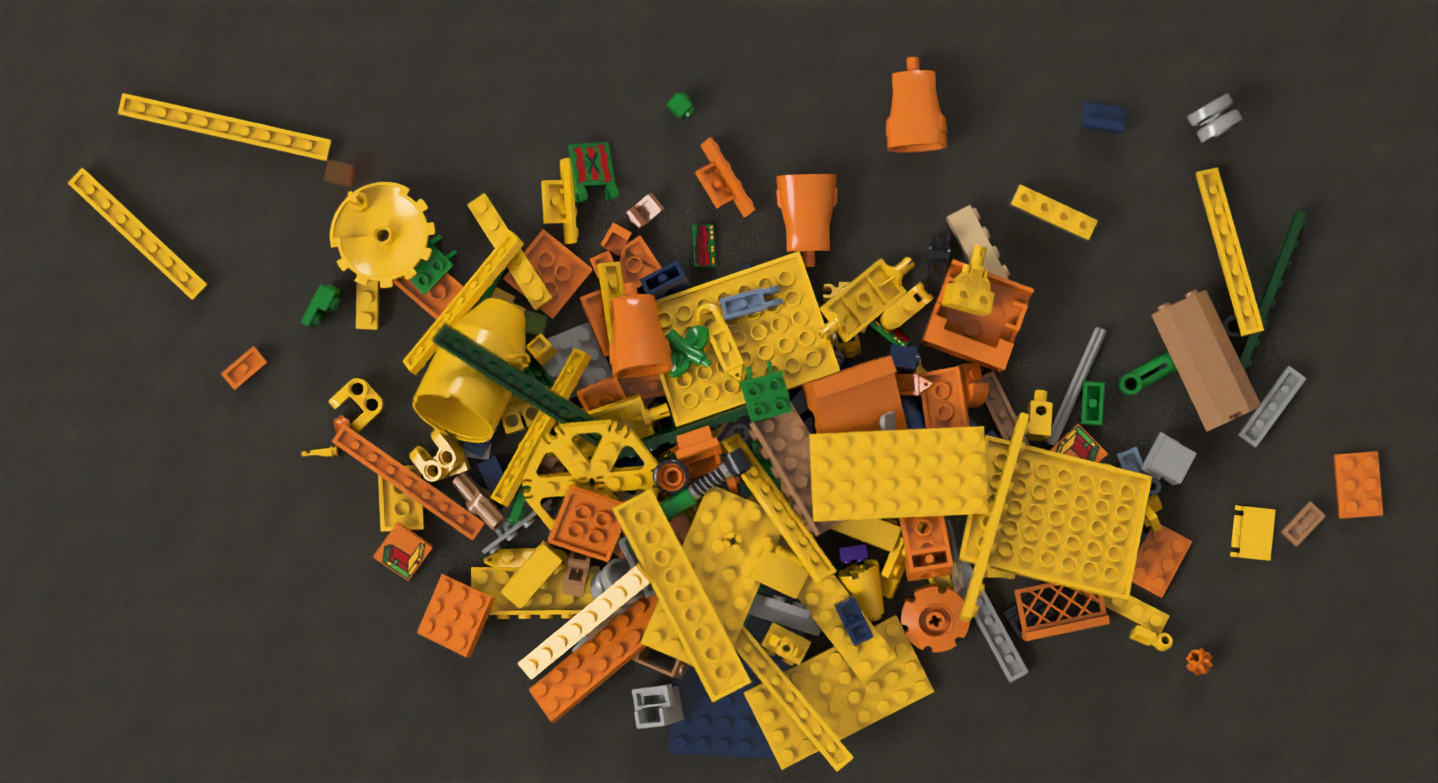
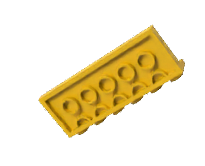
(546, 601)

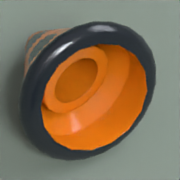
(671, 476)

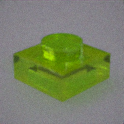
(535, 323)

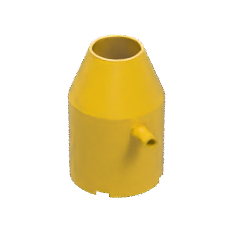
(459, 396)

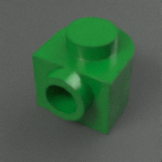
(681, 105)

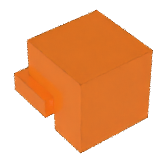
(699, 452)

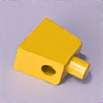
(1040, 425)

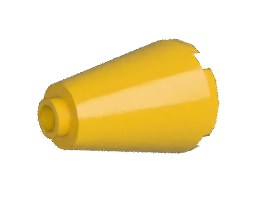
(865, 586)

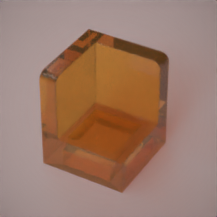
(339, 173)

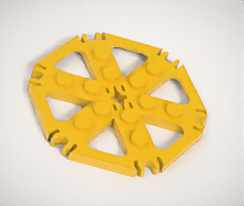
(582, 469)

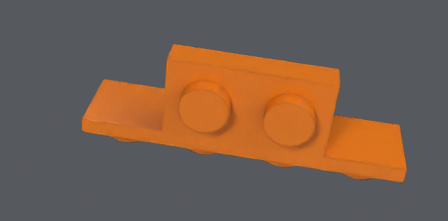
(720, 180)

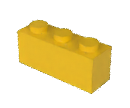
(532, 575)

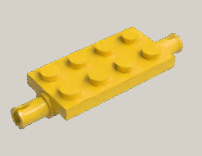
(864, 299)
(627, 412)

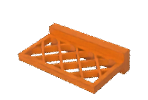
(1059, 626)

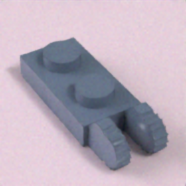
(749, 303)

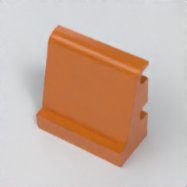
(976, 337)
(855, 398)

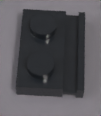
(1013, 615)

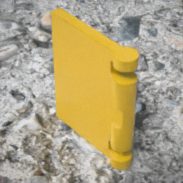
(1253, 533)
(781, 570)

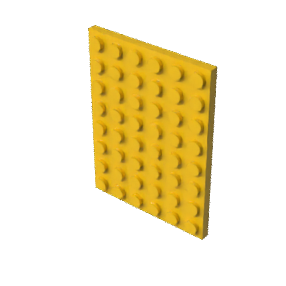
(777, 335)
(1063, 520)

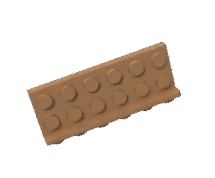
(788, 448)

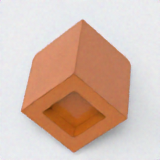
(616, 239)

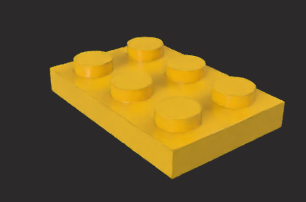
(398, 506)

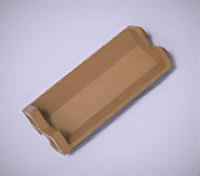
(1205, 359)

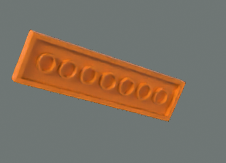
(594, 661)

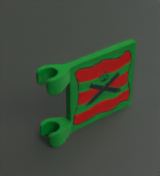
(592, 167)

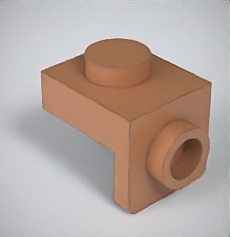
(645, 210)

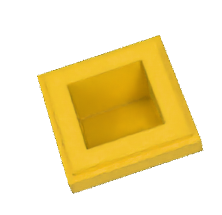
(541, 349)

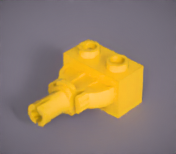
(971, 287)
(785, 644)

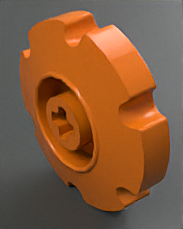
(923, 629)

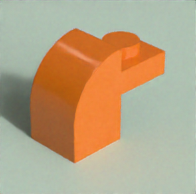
(975, 390)

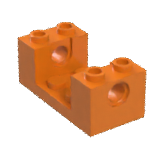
(927, 553)

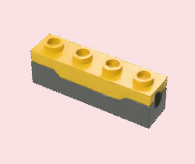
(1053, 213)

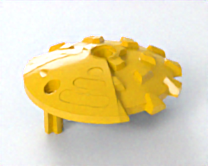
(365, 218)

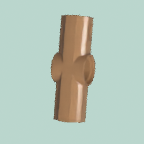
(479, 501)

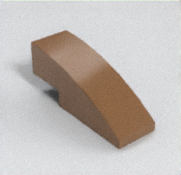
(577, 574)

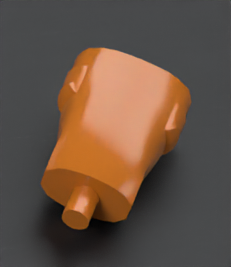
(915, 112)
(807, 212)
(637, 338)

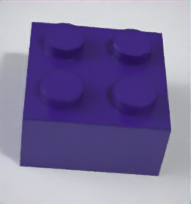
(853, 552)

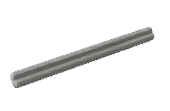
(1076, 385)

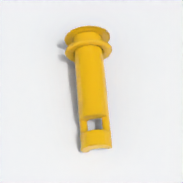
(326, 452)

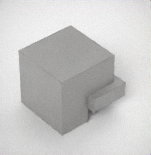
(1168, 460)
(657, 706)

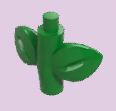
(688, 349)

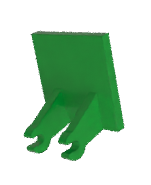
(434, 269)
(766, 394)

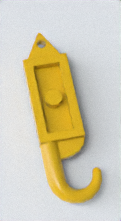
(723, 341)
(511, 559)

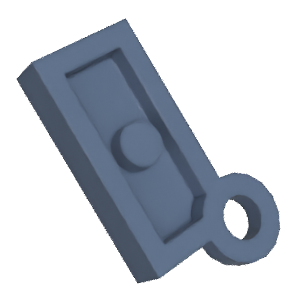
(1132, 461)

